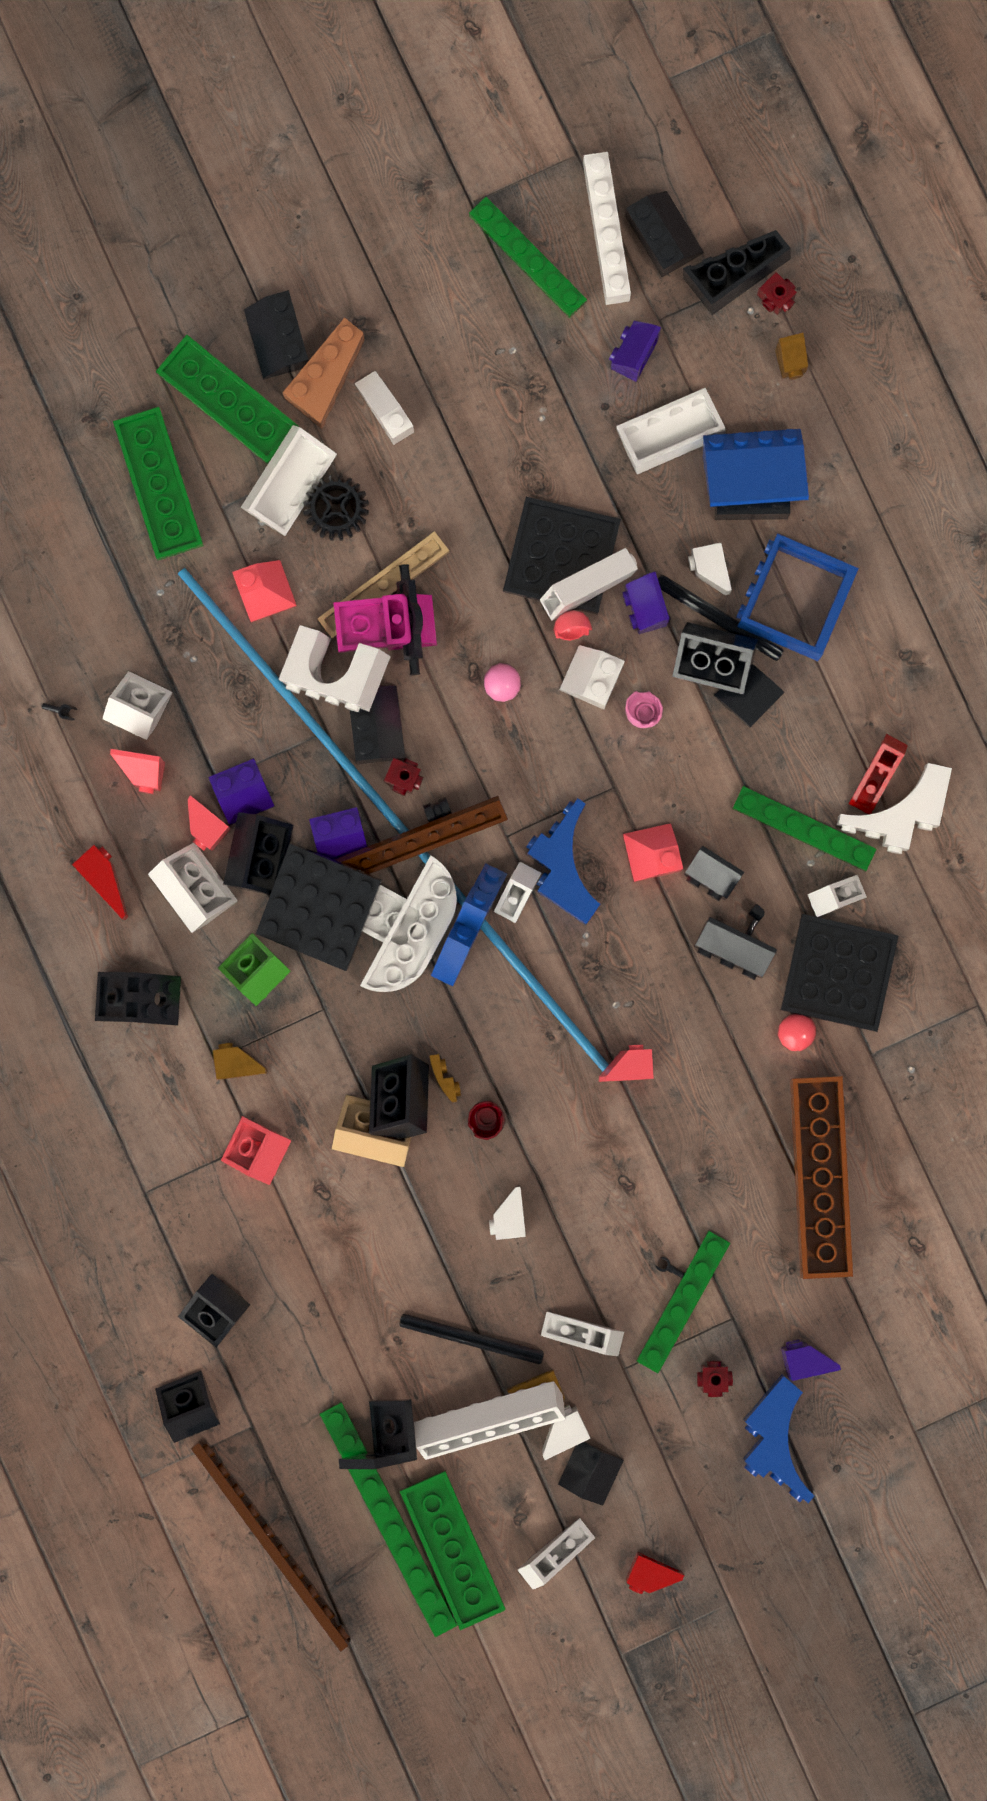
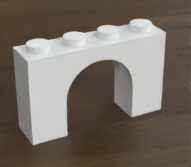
(354, 689)

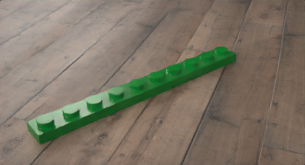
(390, 1523)

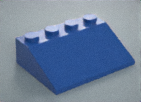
(755, 467)

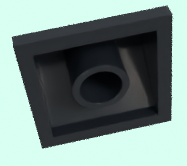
(590, 1472)

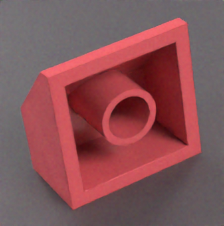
(256, 1150)

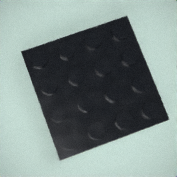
(555, 544)
(318, 906)
(839, 972)

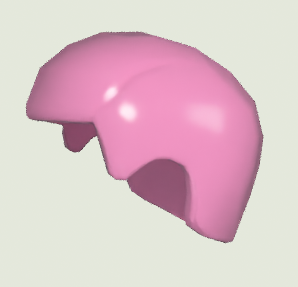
(502, 682)
(643, 709)

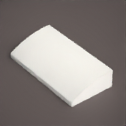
(670, 430)
(287, 479)

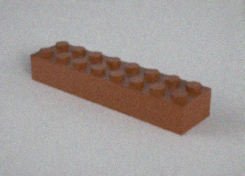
(821, 1177)

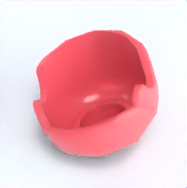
(572, 625)
(797, 1032)

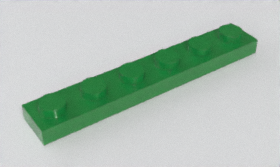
(527, 257)
(804, 829)
(683, 1302)

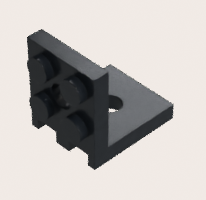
(136, 998)
(389, 1445)

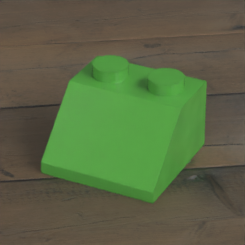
(254, 969)

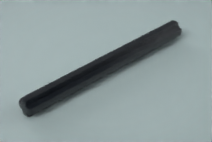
(716, 615)
(471, 1339)

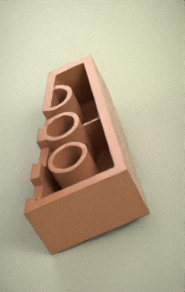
(324, 375)

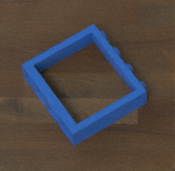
(812, 557)

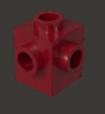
(777, 294)
(400, 768)
(707, 1372)

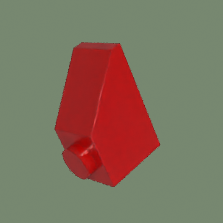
(651, 1575)

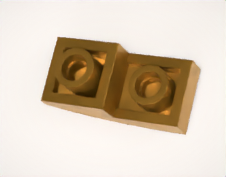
(449, 1087)

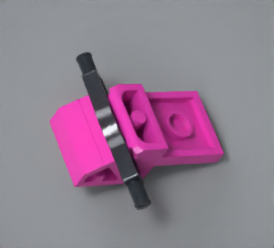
(389, 622)

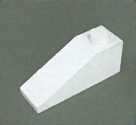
(385, 407)
(582, 1334)
(556, 1554)

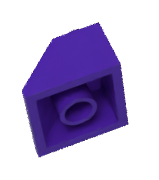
(635, 349)
(646, 604)
(241, 790)
(338, 833)
(805, 1361)

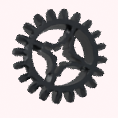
(343, 500)

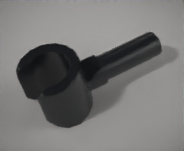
(63, 711)
(757, 913)
(670, 1268)

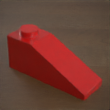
(878, 774)
(101, 875)

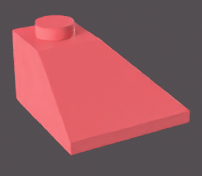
(264, 589)
(141, 769)
(653, 852)

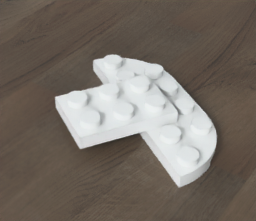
(409, 928)

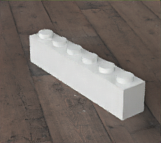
(606, 228)
(489, 1420)

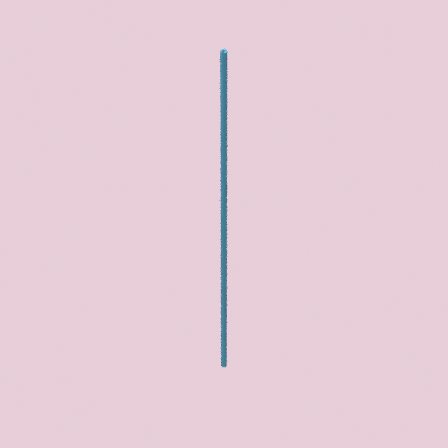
(385, 809)

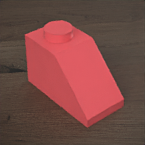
(205, 826)
(630, 1065)

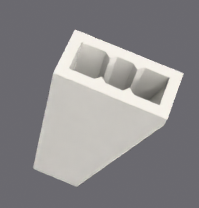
(588, 583)

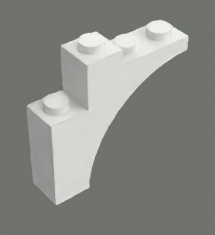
(896, 824)

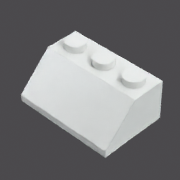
(192, 887)

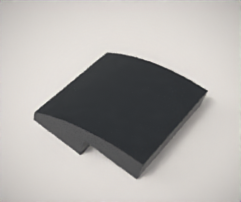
(757, 698)

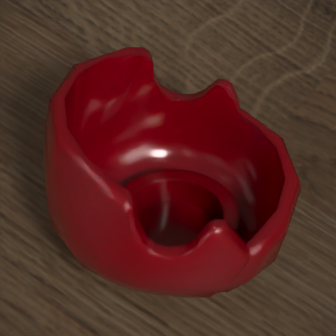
(486, 1120)

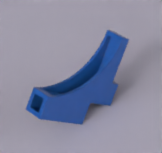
(556, 854)
(468, 924)
(771, 1452)

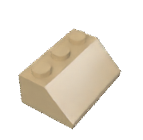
(354, 1138)

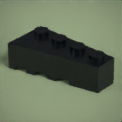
(730, 274)

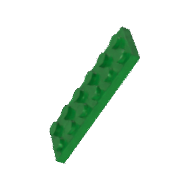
(226, 398)
(158, 483)
(452, 1550)

